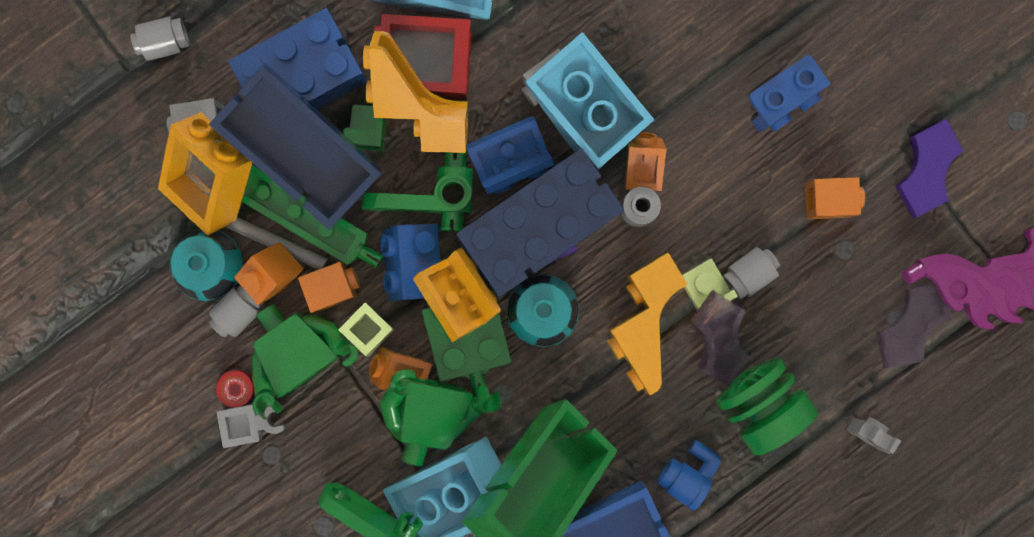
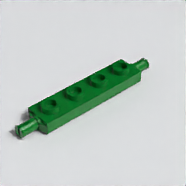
(341, 241)

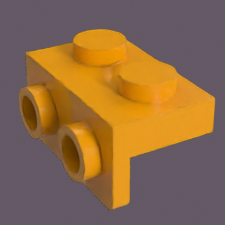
(457, 295)

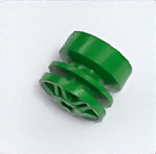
(771, 413)

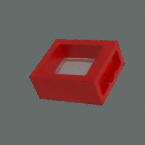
(435, 50)

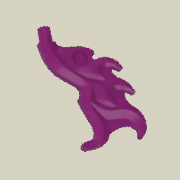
(991, 289)

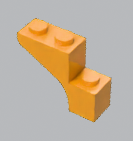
(401, 95)
(639, 335)

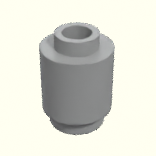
(160, 38)
(632, 215)
(752, 272)
(234, 312)

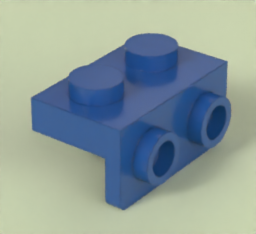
(786, 92)
(510, 156)
(406, 253)

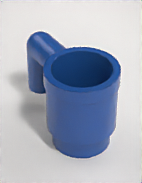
(687, 483)

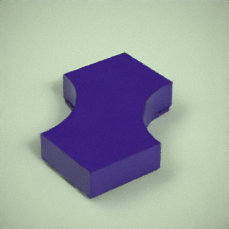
(932, 155)

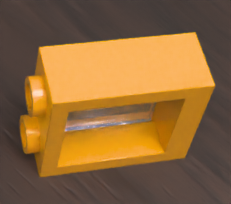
(203, 174)

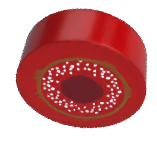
(235, 388)

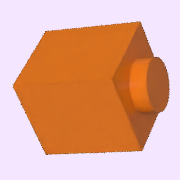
(834, 198)
(268, 273)
(329, 286)

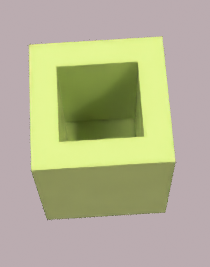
(366, 329)

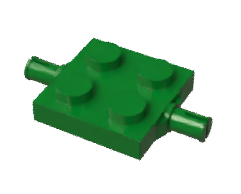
(469, 355)

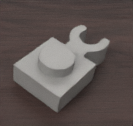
(244, 426)
(874, 434)

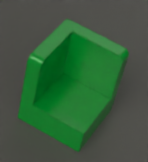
(365, 130)

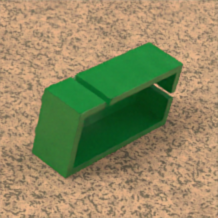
(542, 478)

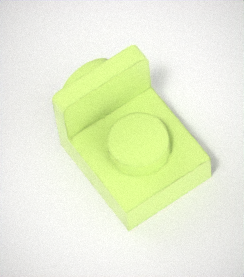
(703, 280)

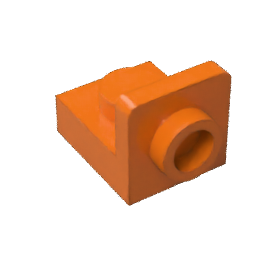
(645, 162)
(388, 363)

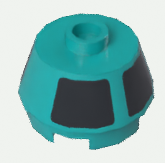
(205, 264)
(543, 310)

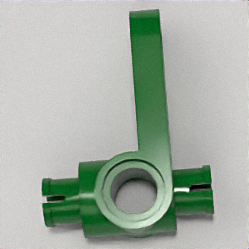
(451, 174)
(365, 516)

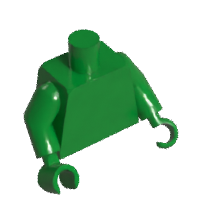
(293, 354)
(431, 412)

